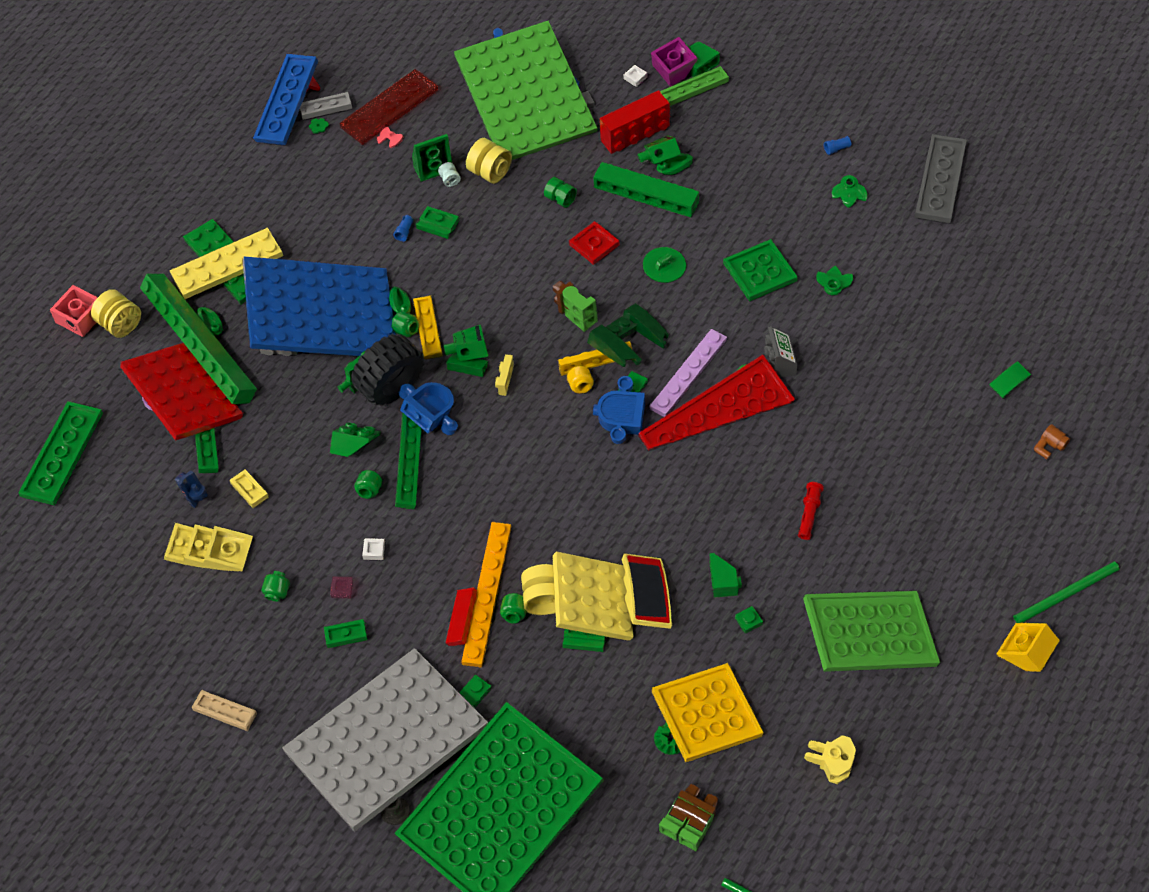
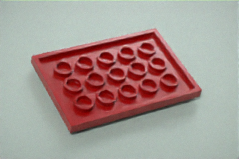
(180, 391)

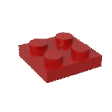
(594, 242)

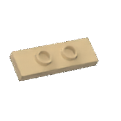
(224, 710)

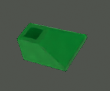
(350, 438)

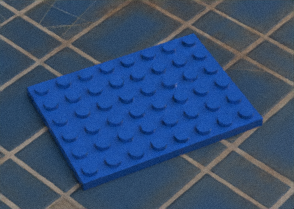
(315, 306)

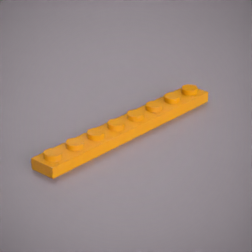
(486, 594)

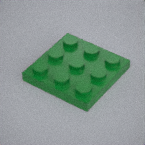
(760, 270)

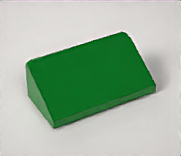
(473, 367)

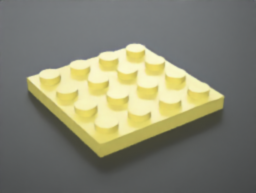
(591, 596)

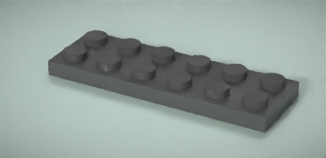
(940, 178)

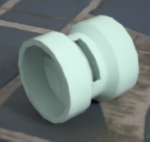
(449, 174)

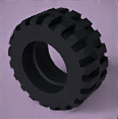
(386, 368)

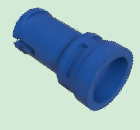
(835, 145)
(402, 231)

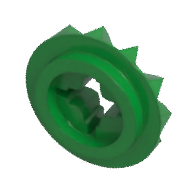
(662, 742)

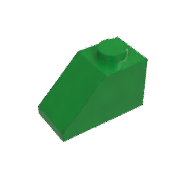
(723, 577)

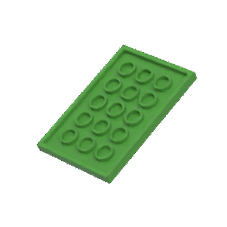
(870, 630)

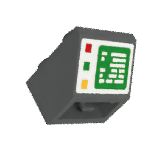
(780, 352)

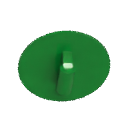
(664, 264)

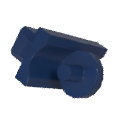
(191, 487)

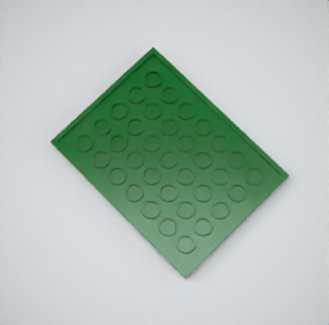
(499, 805)

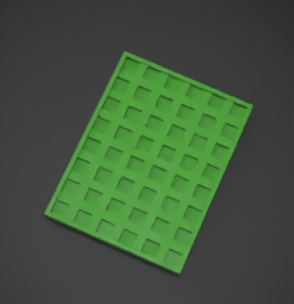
(525, 90)

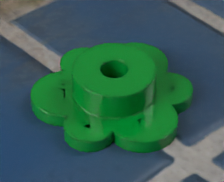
(318, 125)

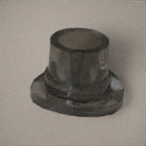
(396, 812)

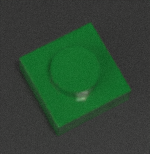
(748, 619)

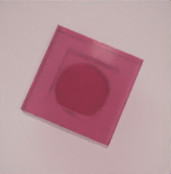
(341, 587)

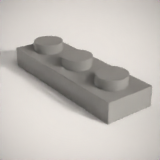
(325, 105)

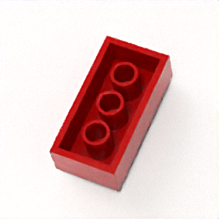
(635, 122)

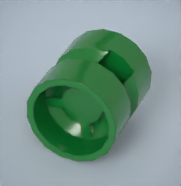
(558, 190)

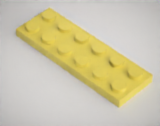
(223, 263)

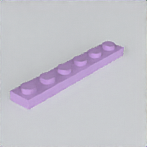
(688, 373)

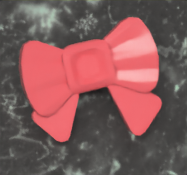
(394, 138)

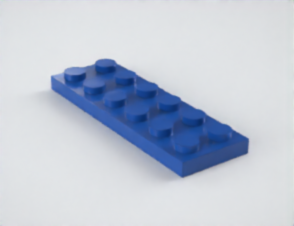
(285, 99)

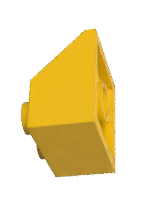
(1029, 646)

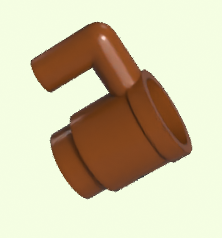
(1052, 437)

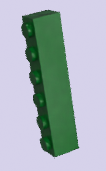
(646, 189)

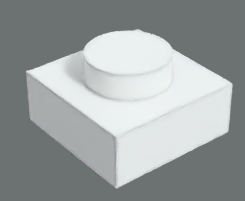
(635, 75)
(373, 549)

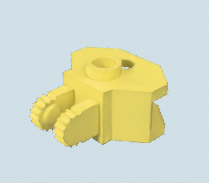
(836, 757)

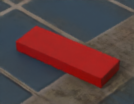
(461, 617)

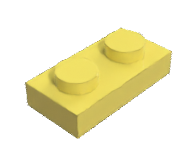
(505, 370)
(249, 488)

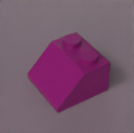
(673, 61)

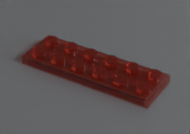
(388, 106)

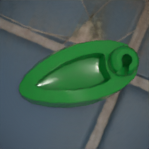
(675, 164)
(399, 300)
(210, 319)

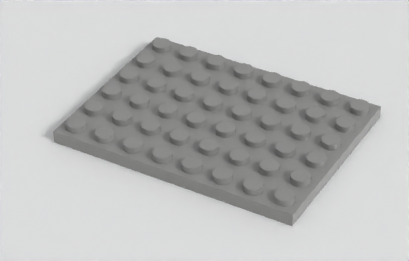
(385, 739)

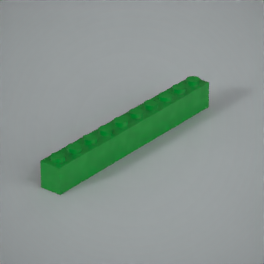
(198, 339)

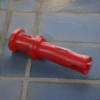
(811, 502)

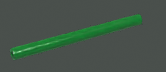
(1066, 592)

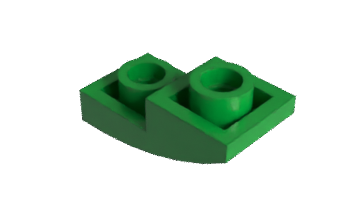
(1009, 379)

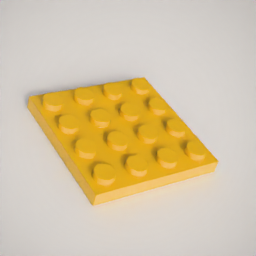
(707, 712)

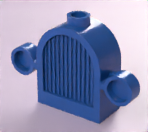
(429, 406)
(621, 411)

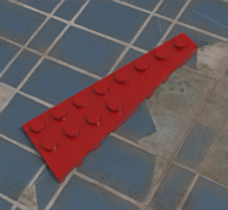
(737, 397)

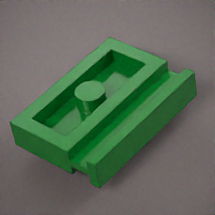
(437, 222)
(583, 641)

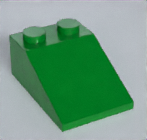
(430, 155)

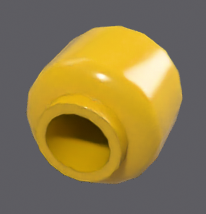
(580, 379)

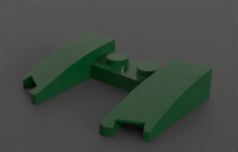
(609, 338)

